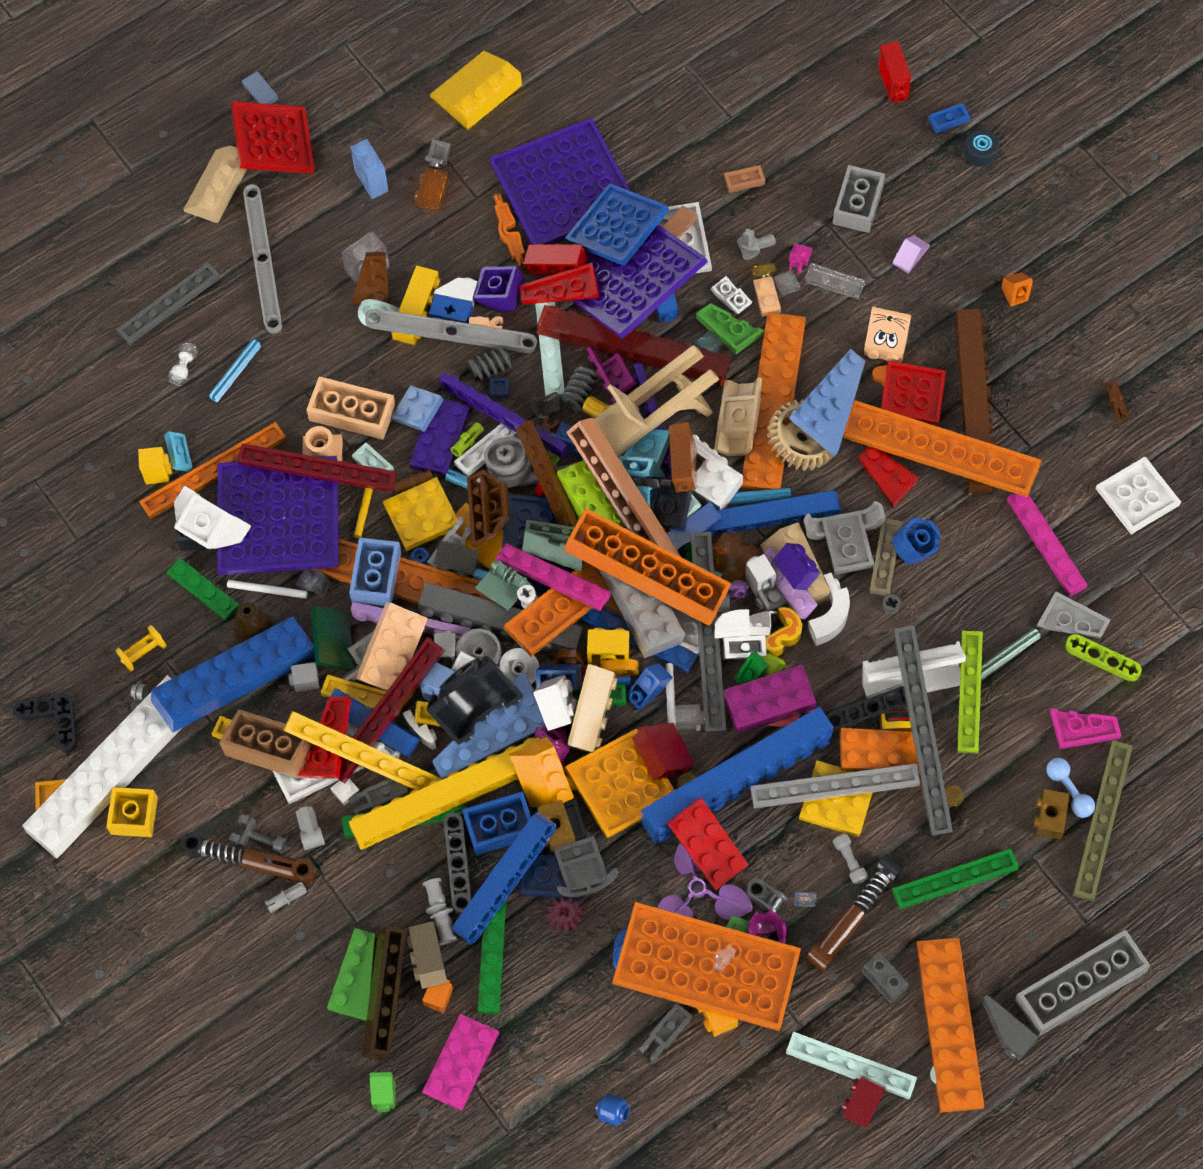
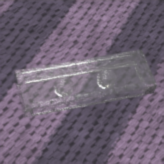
(834, 281)

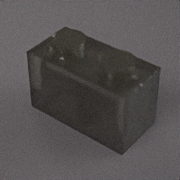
(456, 558)

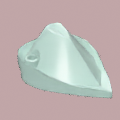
(369, 304)

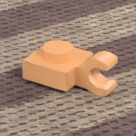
(484, 321)

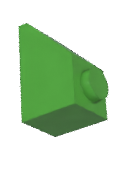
(382, 1091)

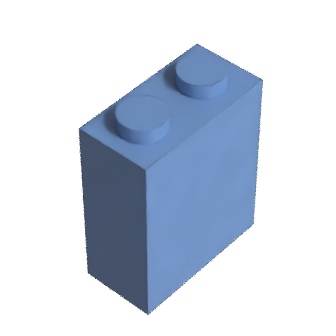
(369, 168)

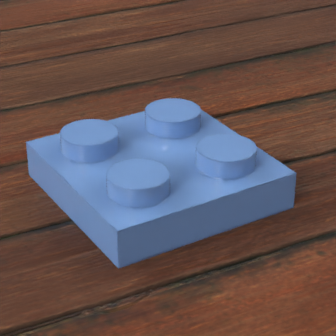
(417, 408)

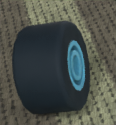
(981, 147)

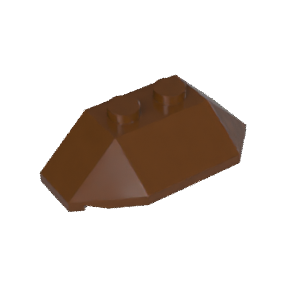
(487, 506)

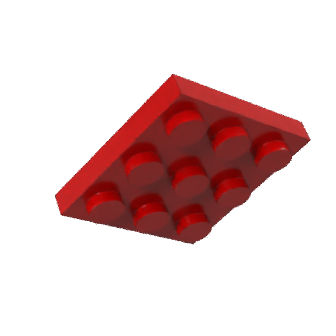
(913, 391)

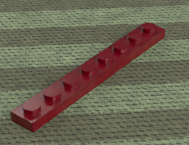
(316, 467)
(394, 700)

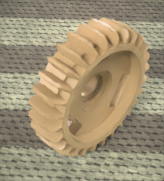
(786, 436)

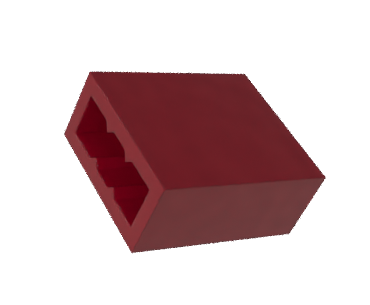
(663, 751)

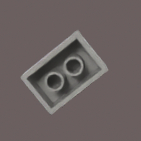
(858, 199)

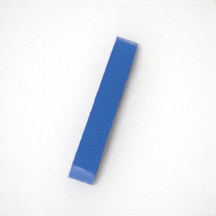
(776, 512)
(504, 878)

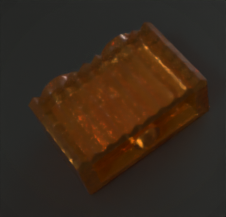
(432, 189)

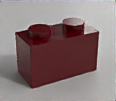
(863, 1101)

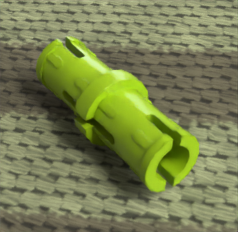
(462, 444)

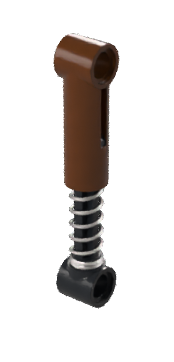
(250, 859)
(826, 950)

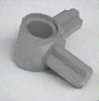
(751, 246)

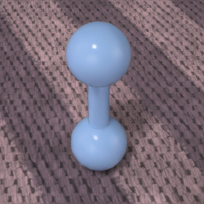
(1082, 804)

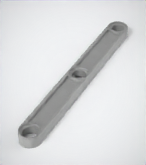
(264, 270)
(437, 328)

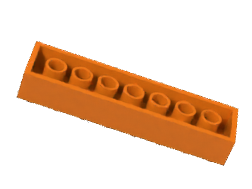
(647, 566)

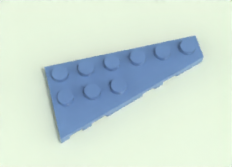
(828, 406)
(495, 734)

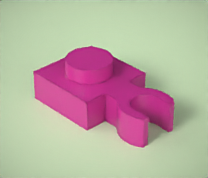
(799, 256)

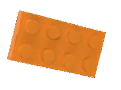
(875, 749)

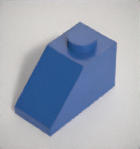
(667, 310)

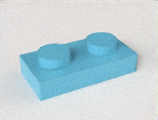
(178, 451)

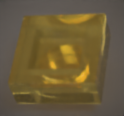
(764, 270)

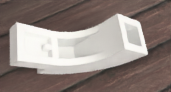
(829, 625)

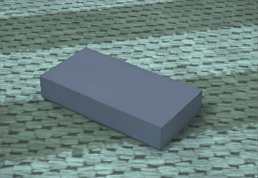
(259, 89)

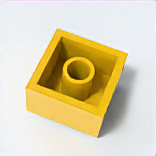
(607, 645)
(132, 812)

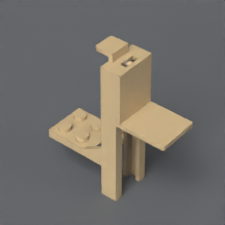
(623, 421)

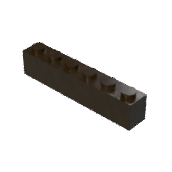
(384, 993)

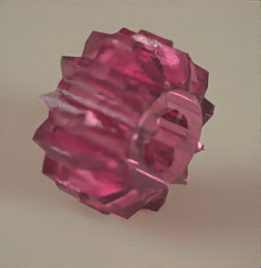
(562, 921)

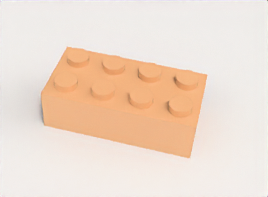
(351, 408)
(391, 646)

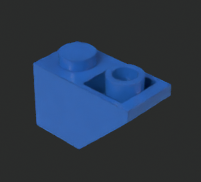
(648, 686)

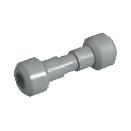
(857, 874)

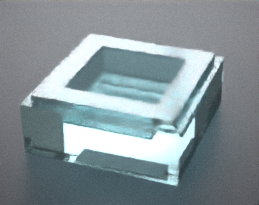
(709, 342)

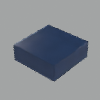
(499, 387)

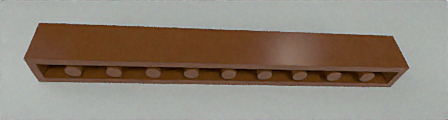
(973, 382)

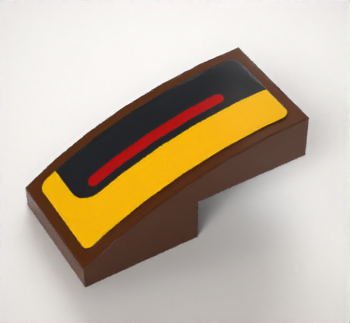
(894, 721)

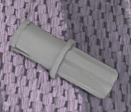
(286, 897)

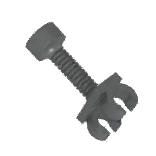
(278, 844)

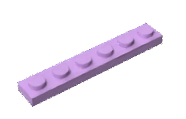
(366, 612)

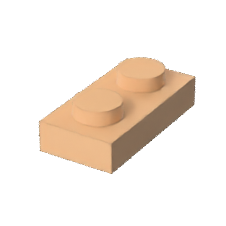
(766, 296)

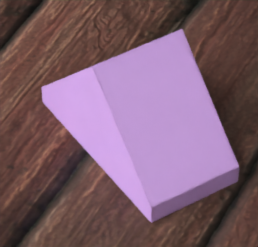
(910, 253)

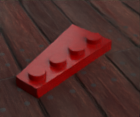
(564, 286)
(319, 761)

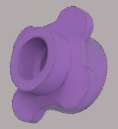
(739, 589)

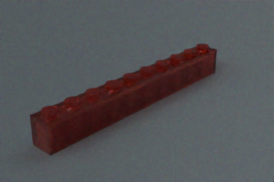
(635, 346)

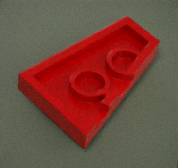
(889, 475)

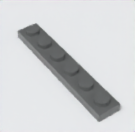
(168, 303)

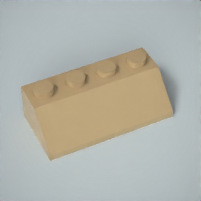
(216, 185)
(793, 534)
(591, 709)

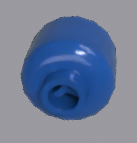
(612, 1110)

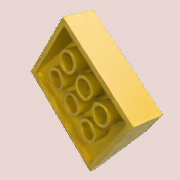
(477, 88)

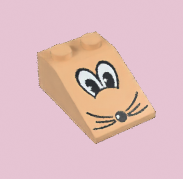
(887, 335)

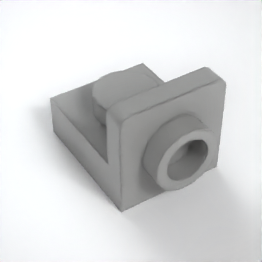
(770, 600)

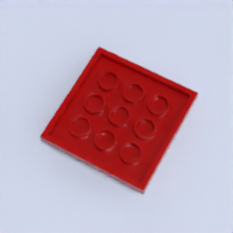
(272, 137)

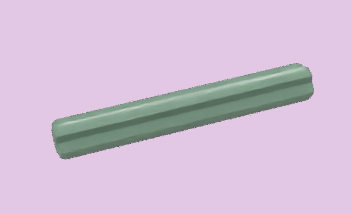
(1009, 652)

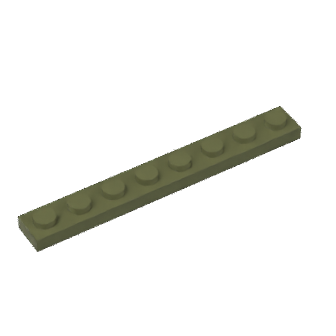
(1102, 820)

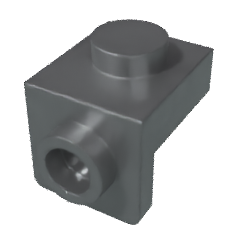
(438, 153)
(314, 582)

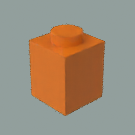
(438, 996)

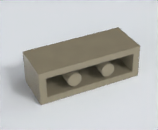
(426, 955)

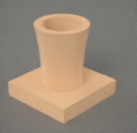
(321, 442)

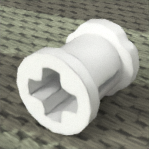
(526, 595)

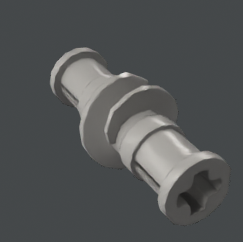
(439, 911)

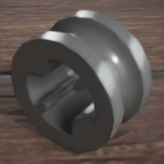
(888, 609)

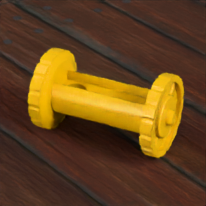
(140, 648)

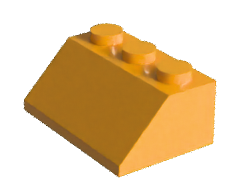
(541, 774)

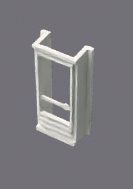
(938, 664)

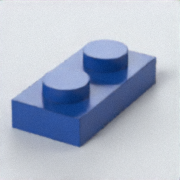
(949, 118)

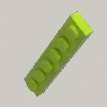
(970, 692)

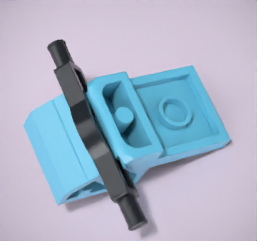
(644, 462)

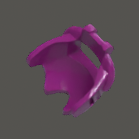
(560, 740)
(767, 924)

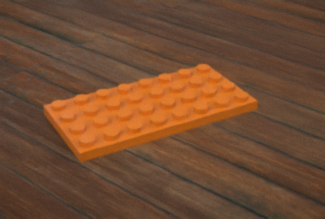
(676, 961)

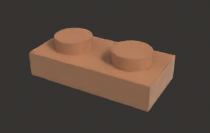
(744, 179)

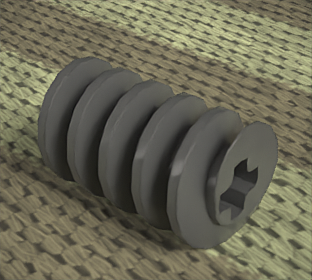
(489, 363)
(578, 388)

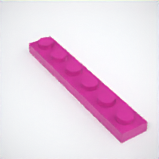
(1047, 543)
(553, 577)

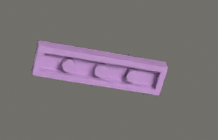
(798, 599)

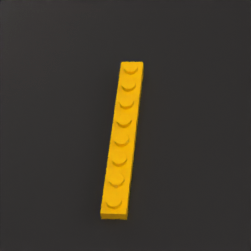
(358, 752)

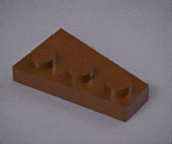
(372, 279)

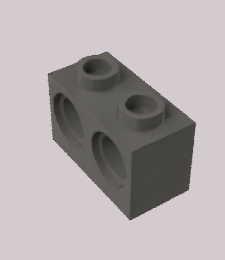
(885, 978)

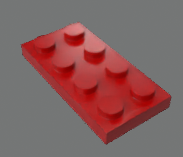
(707, 843)

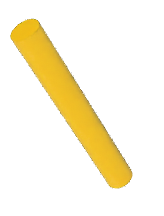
(363, 512)

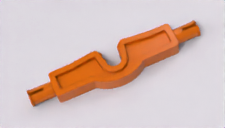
(512, 239)

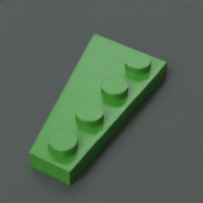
(355, 977)

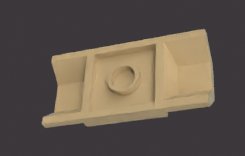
(738, 418)

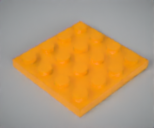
(616, 784)

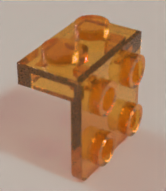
(731, 556)

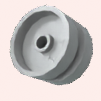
(508, 461)
(479, 644)

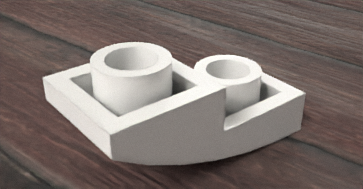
(732, 297)
(426, 736)

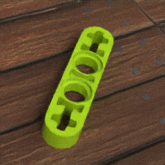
(1105, 654)

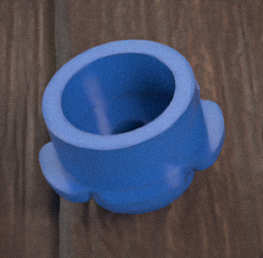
(420, 552)

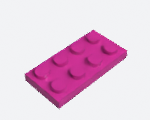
(460, 1062)

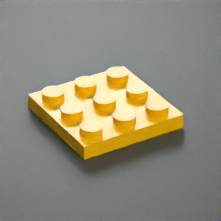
(421, 513)
(838, 813)

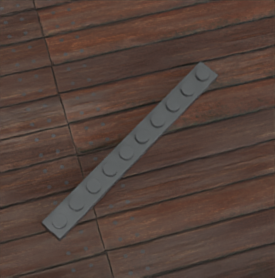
(709, 646)
(922, 730)

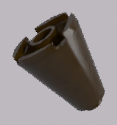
(250, 622)

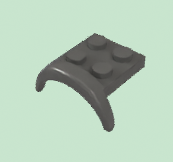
(582, 868)

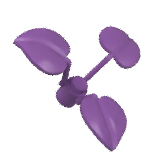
(729, 903)

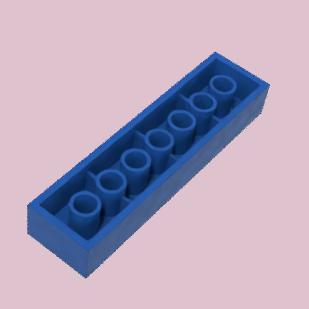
(232, 674)

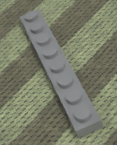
(835, 786)

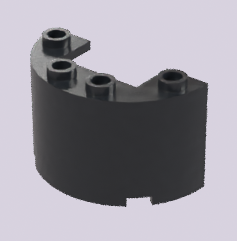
(471, 697)

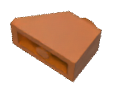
(1017, 288)

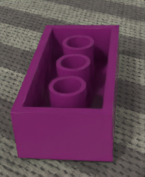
(769, 699)

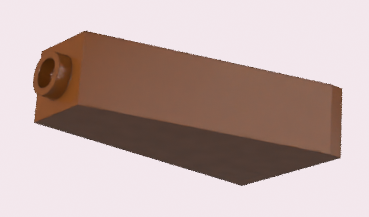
(683, 457)

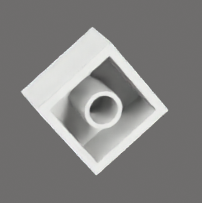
(716, 483)
(556, 702)

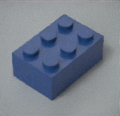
(496, 822)

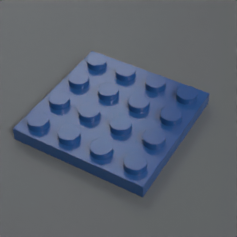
(617, 224)

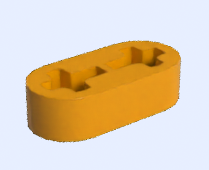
(621, 666)

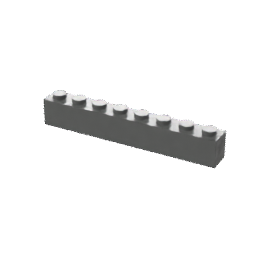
(482, 614)

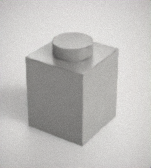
(304, 677)

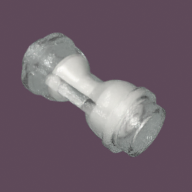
(179, 372)

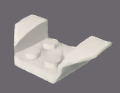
(206, 521)
(740, 624)

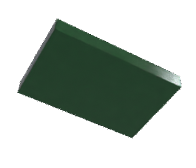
(332, 638)

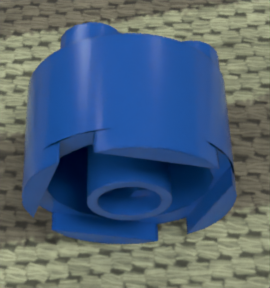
(916, 540)

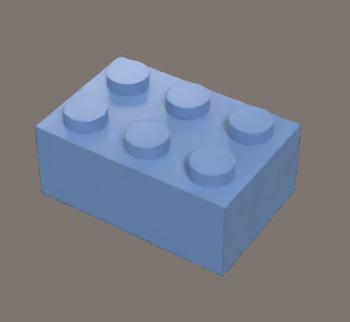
(375, 572)

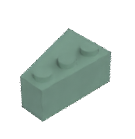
(548, 542)

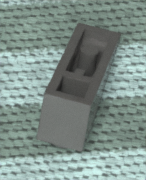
(1011, 1033)

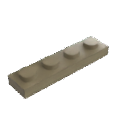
(885, 559)

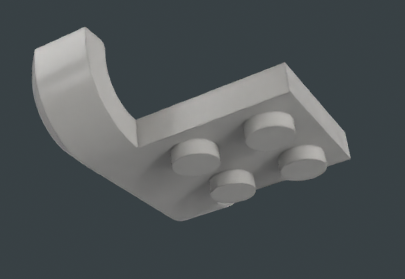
(847, 537)

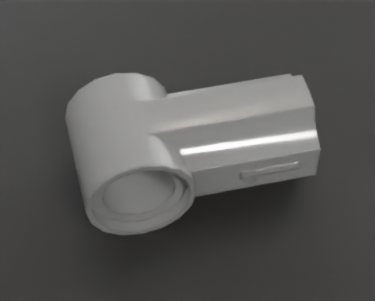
(310, 832)

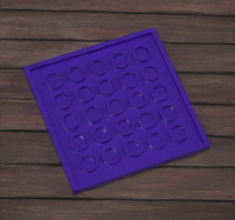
(556, 179)
(641, 285)
(289, 518)

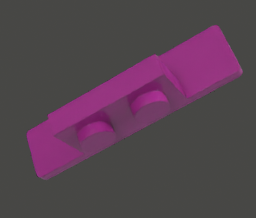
(612, 371)

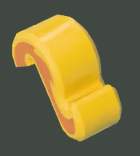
(786, 636)

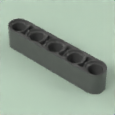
(454, 855)

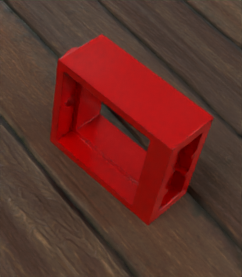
(894, 72)

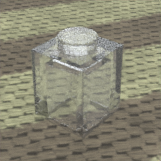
(689, 718)

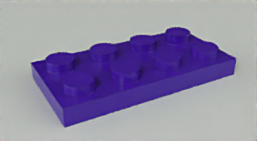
(443, 432)

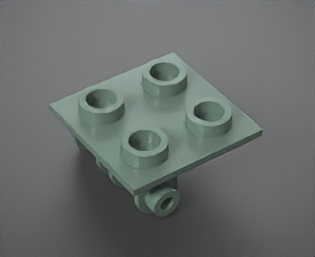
(502, 584)

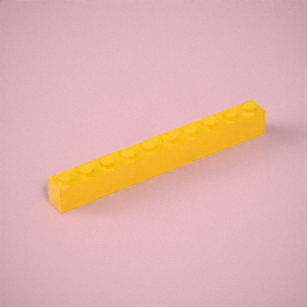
(435, 798)

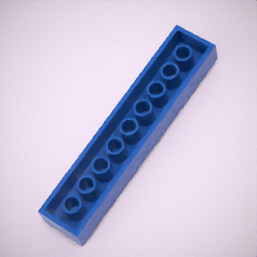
(742, 771)

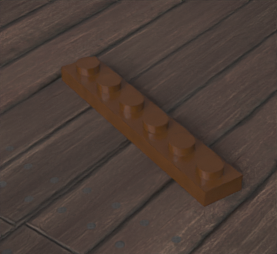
(546, 474)

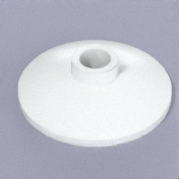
(519, 658)

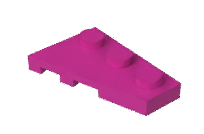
(1083, 729)

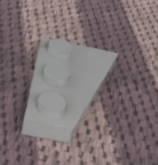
(1072, 618)

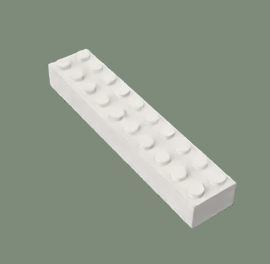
(90, 785)

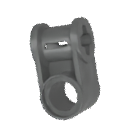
(767, 896)

